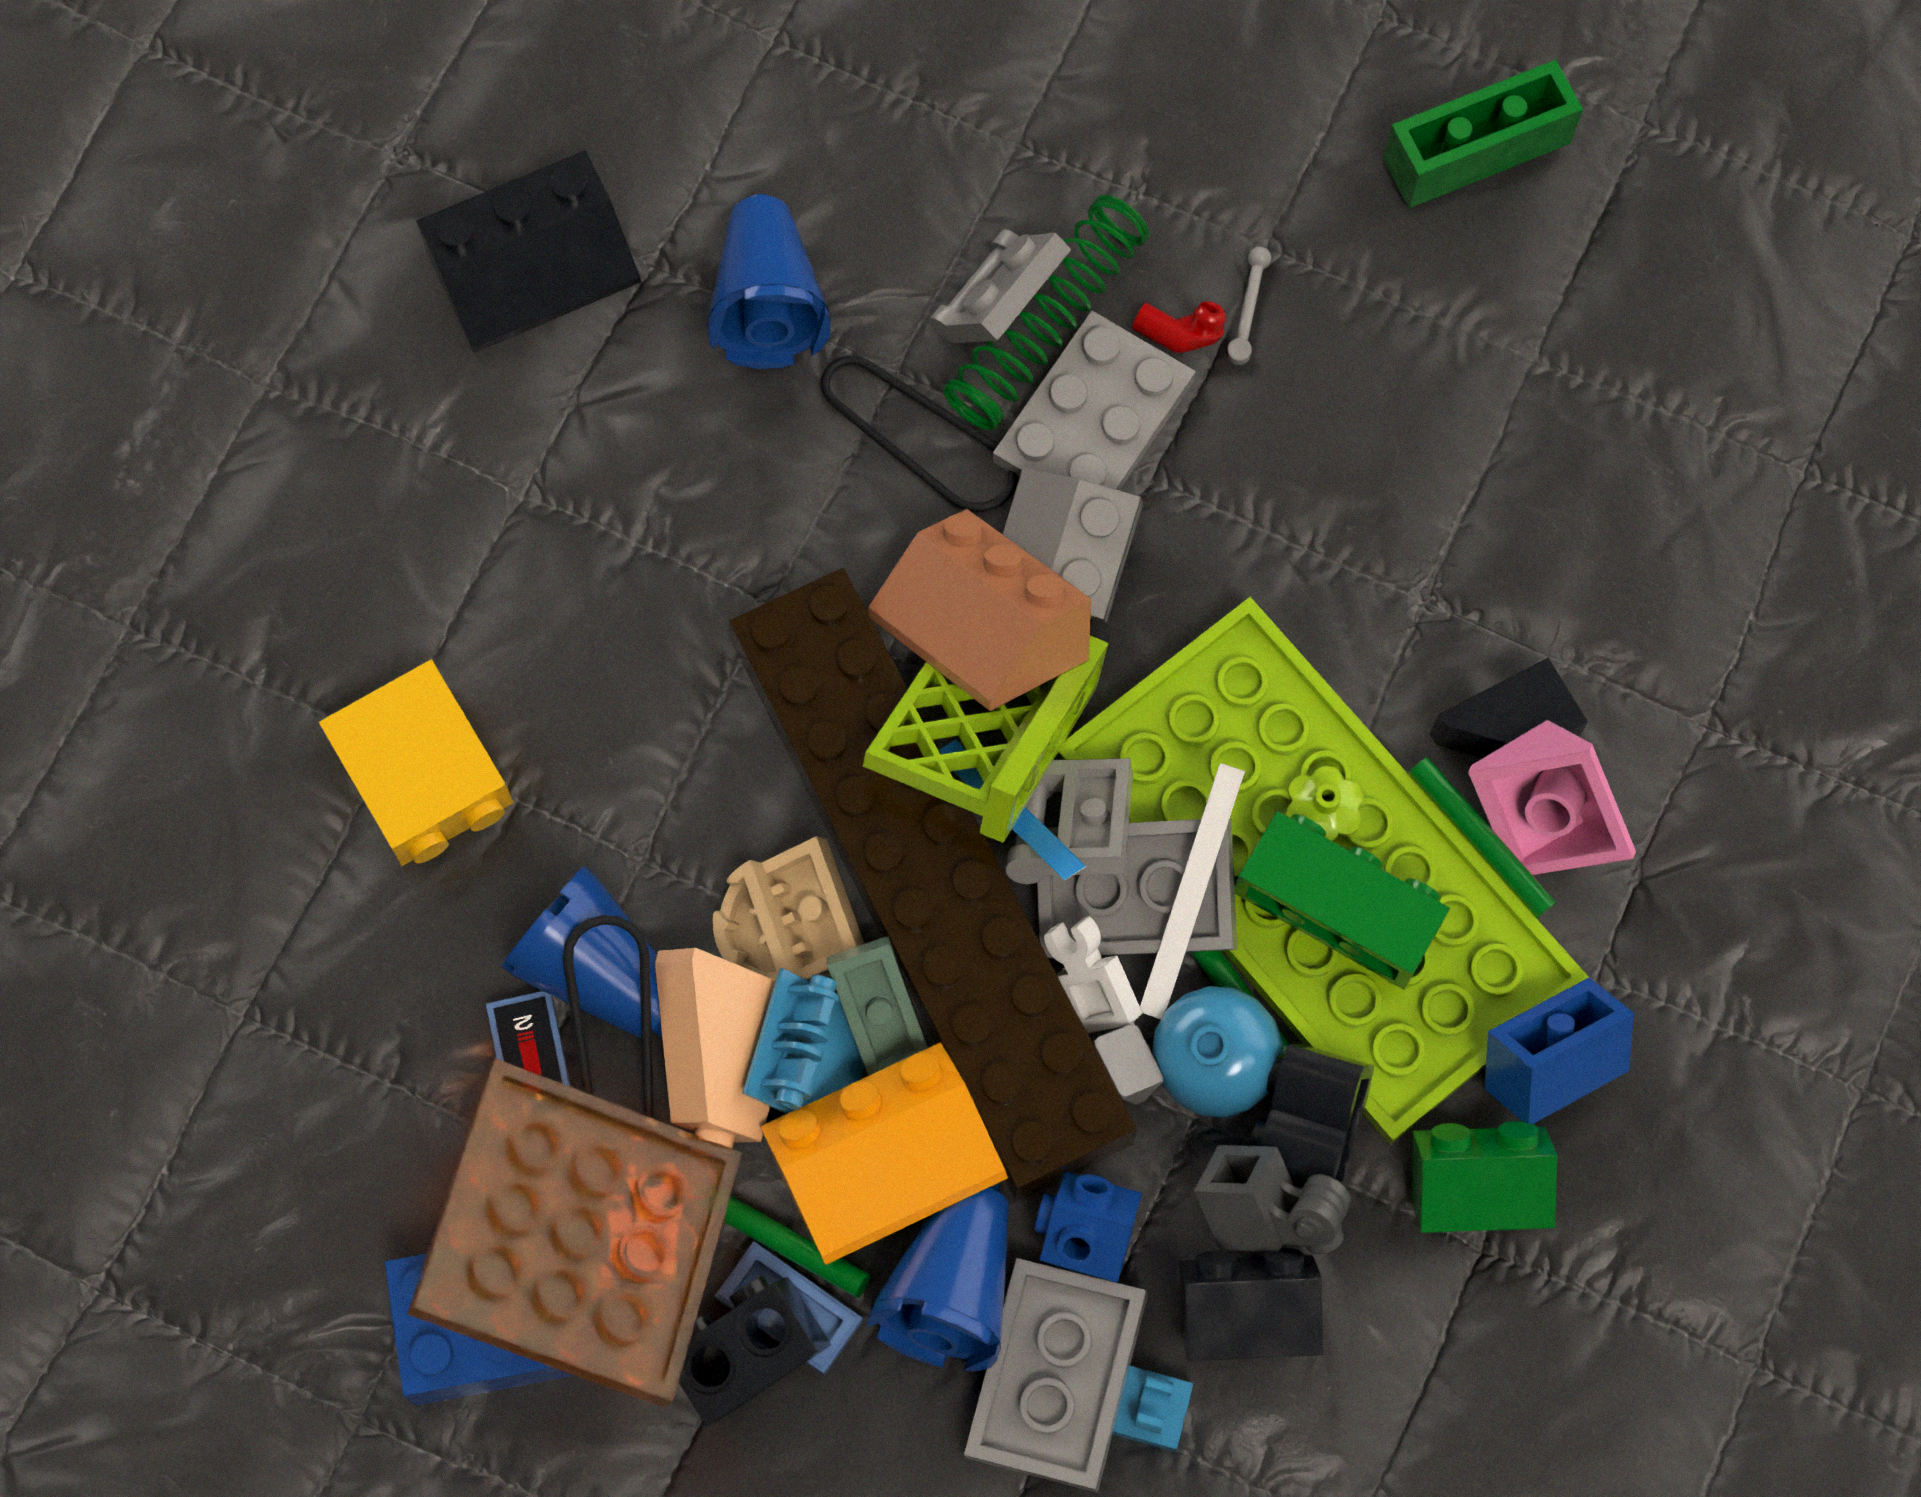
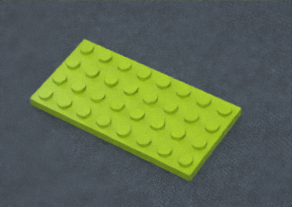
(1261, 707)

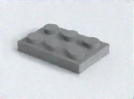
(1096, 407)
(1137, 904)
(1058, 1375)

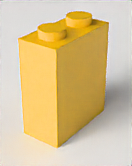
(417, 764)

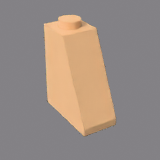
(709, 1039)

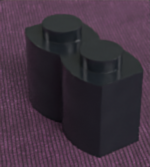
(1314, 1111)

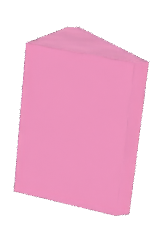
(1551, 802)

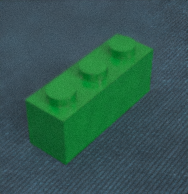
(1482, 133)
(1341, 898)

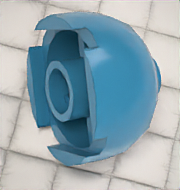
(1216, 1051)

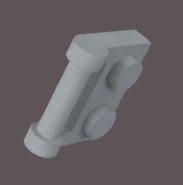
(999, 287)
(1090, 821)

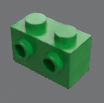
(1483, 1178)

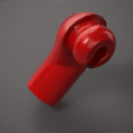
(1185, 333)

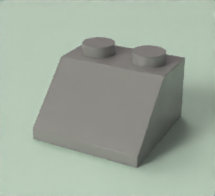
(1075, 531)

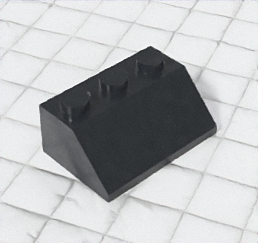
(529, 251)

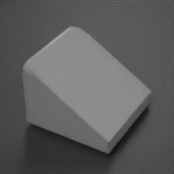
(1129, 1063)

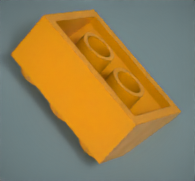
(883, 1153)

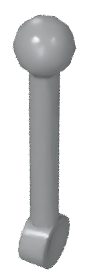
(1239, 349)

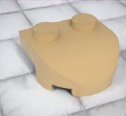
(787, 913)

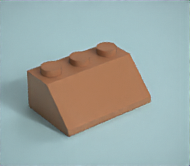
(983, 610)

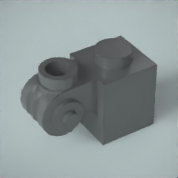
(1258, 1209)

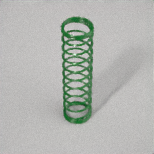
(983, 401)

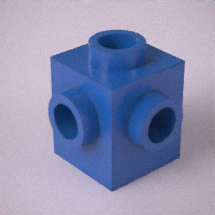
(1088, 1225)

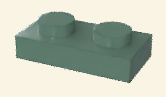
(877, 1004)

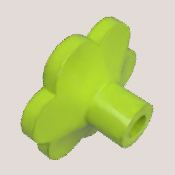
(1335, 817)

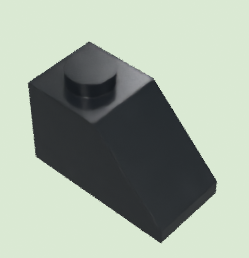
(1509, 711)

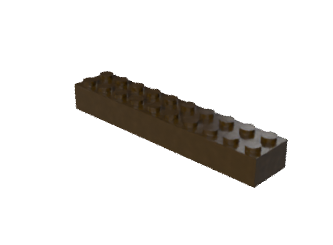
(933, 890)

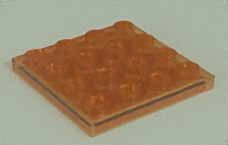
(576, 1234)

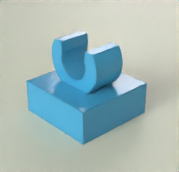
(1153, 1408)

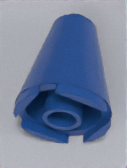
(766, 289)
(603, 957)
(950, 1286)

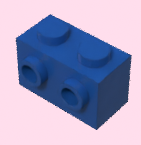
(1558, 1051)

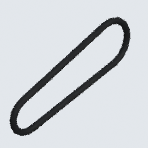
(895, 451)
(645, 1003)

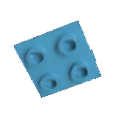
(802, 1045)

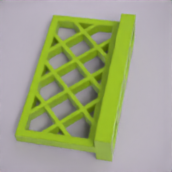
(1017, 764)

